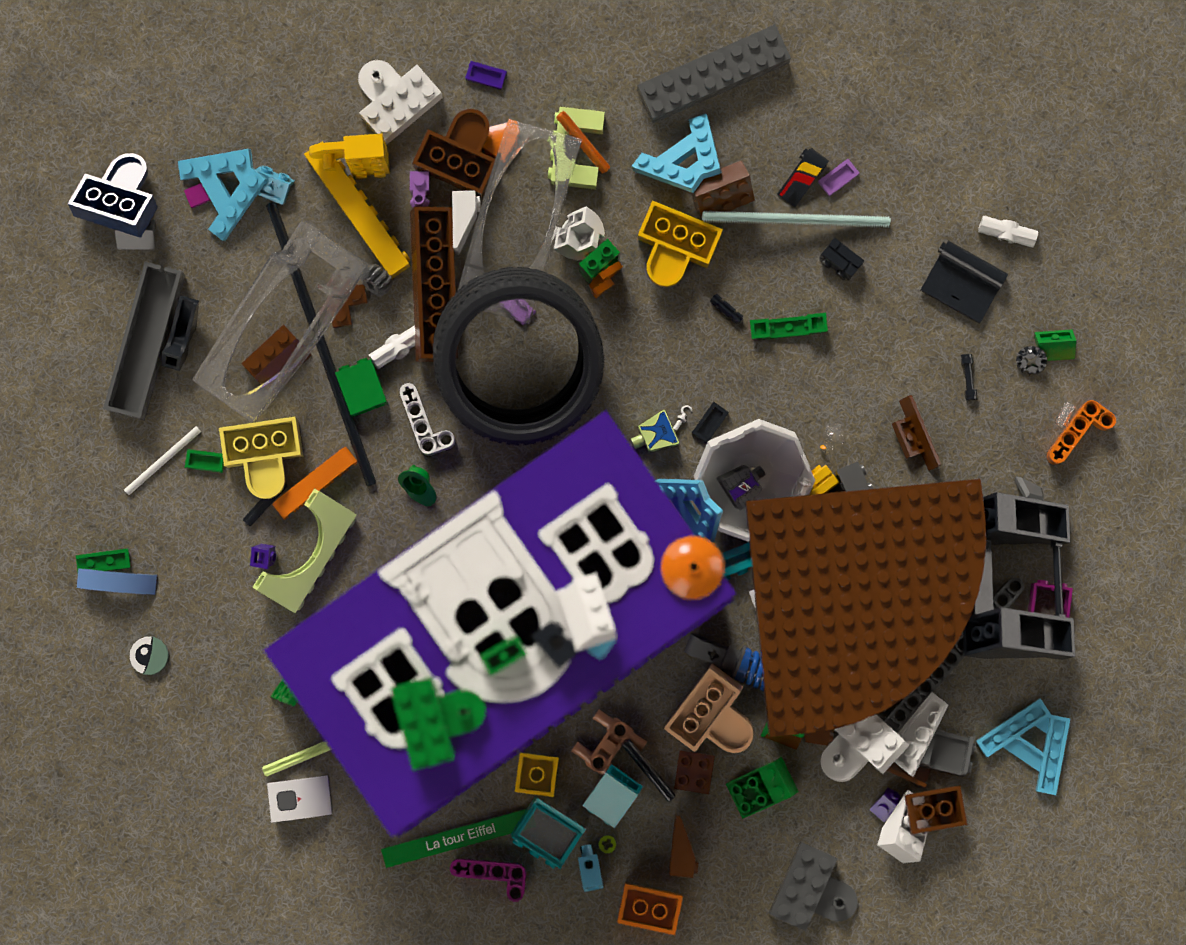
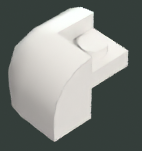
(579, 234)

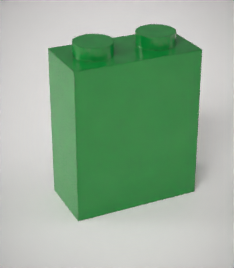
(361, 387)

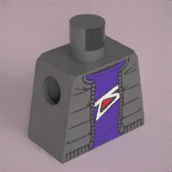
(741, 484)

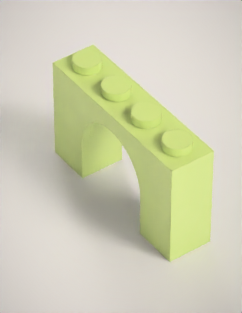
(589, 122)

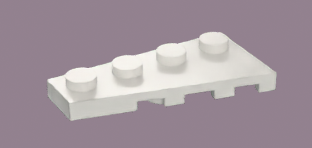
(920, 731)

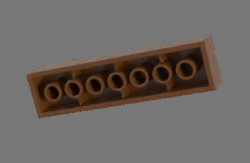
(431, 273)

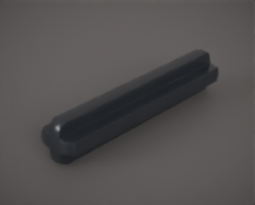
(260, 507)

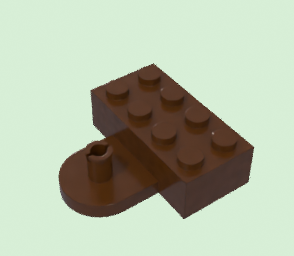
(458, 155)

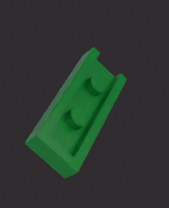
(104, 560)

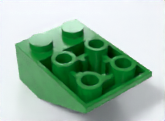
(762, 788)

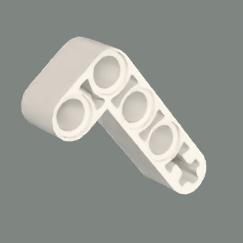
(421, 418)

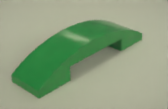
(789, 326)

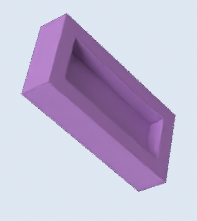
(838, 177)

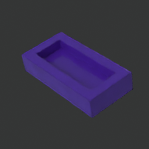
(486, 75)

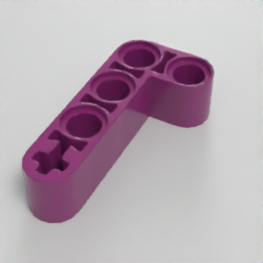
(488, 874)

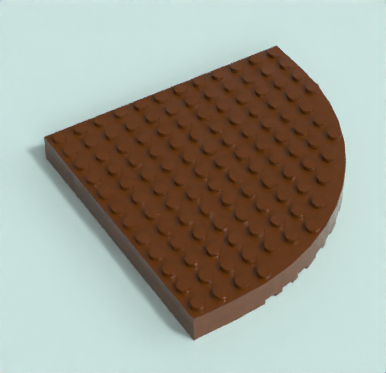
(860, 596)

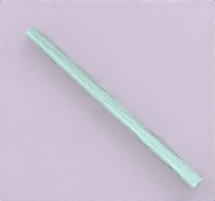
(793, 218)

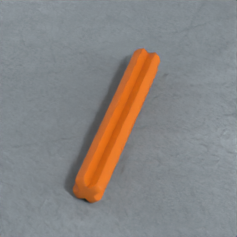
(586, 145)

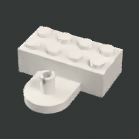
(394, 98)
(859, 743)

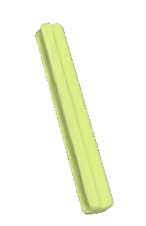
(296, 758)

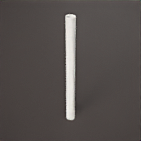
(162, 460)

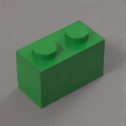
(502, 655)

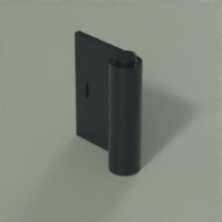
(966, 279)

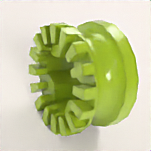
(610, 849)

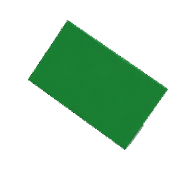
(1057, 344)

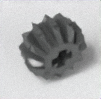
(377, 280)

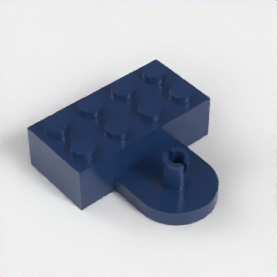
(116, 197)

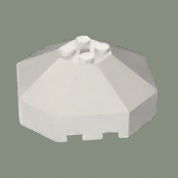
(754, 445)

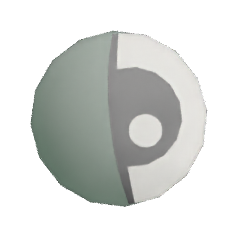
(149, 655)

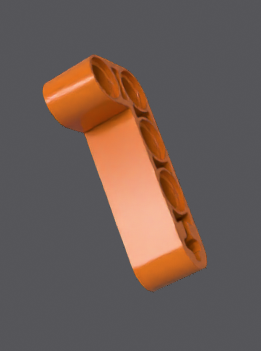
(1076, 434)

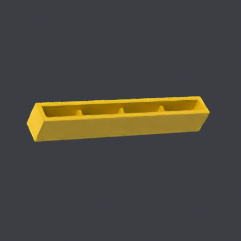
(362, 216)

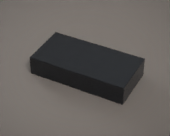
(710, 422)

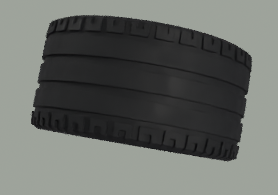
(532, 423)

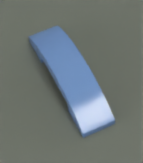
(116, 581)

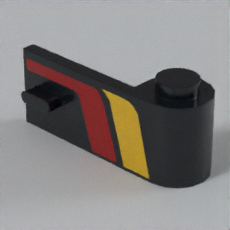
(803, 176)

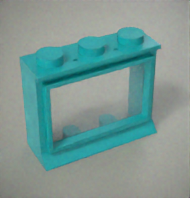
(547, 833)

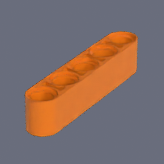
(317, 479)

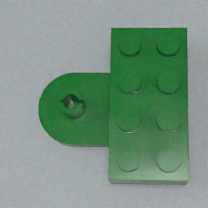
(432, 719)

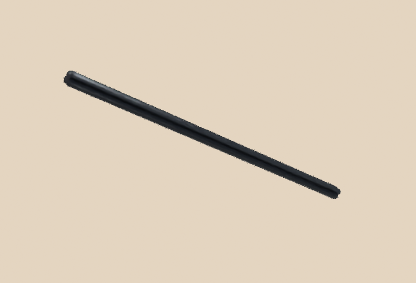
(324, 353)

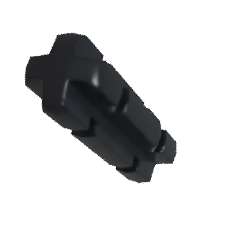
(726, 308)

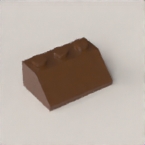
(272, 355)

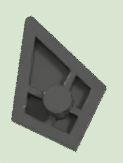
(1029, 489)

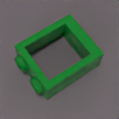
(602, 257)

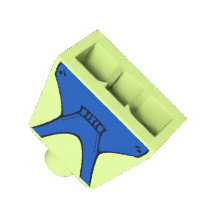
(656, 433)

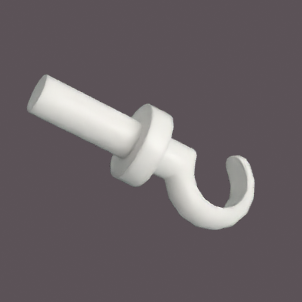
(681, 418)

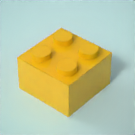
(536, 774)

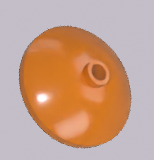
(677, 571)

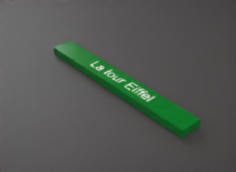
(451, 839)

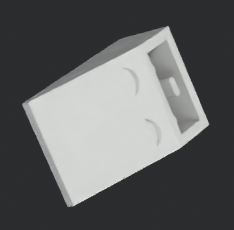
(897, 836)

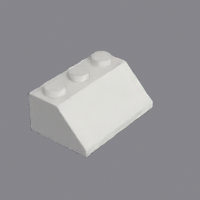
(587, 613)

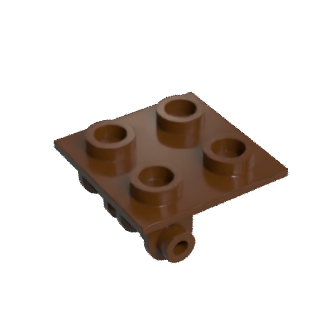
(694, 772)

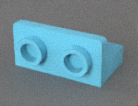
(276, 186)

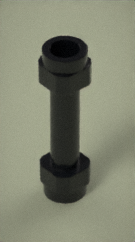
(970, 393)

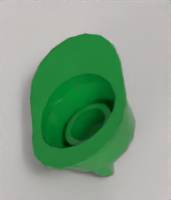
(417, 485)

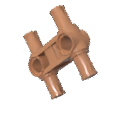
(610, 743)

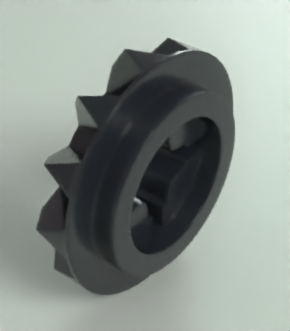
(1031, 352)

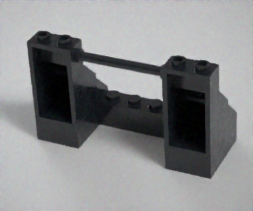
(1013, 632)

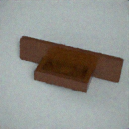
(914, 435)

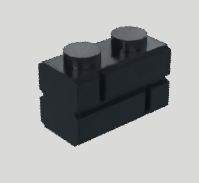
(841, 259)

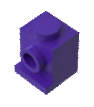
(267, 556)

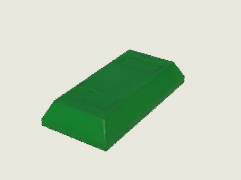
(204, 461)

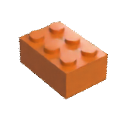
(649, 908)

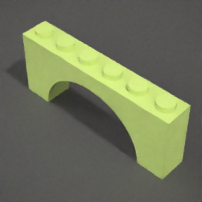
(293, 587)

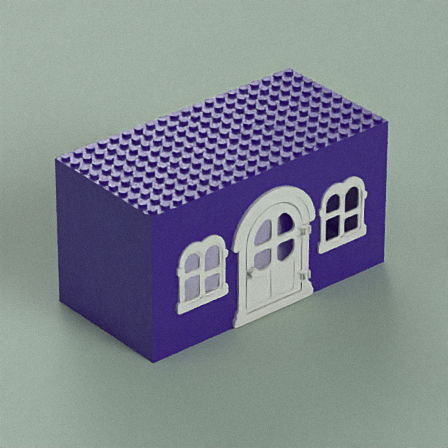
(415, 603)

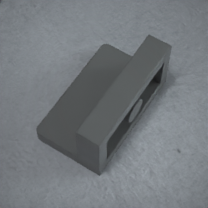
(129, 242)

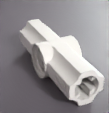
(1008, 231)
(395, 348)

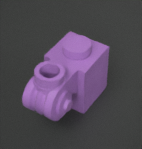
(419, 188)

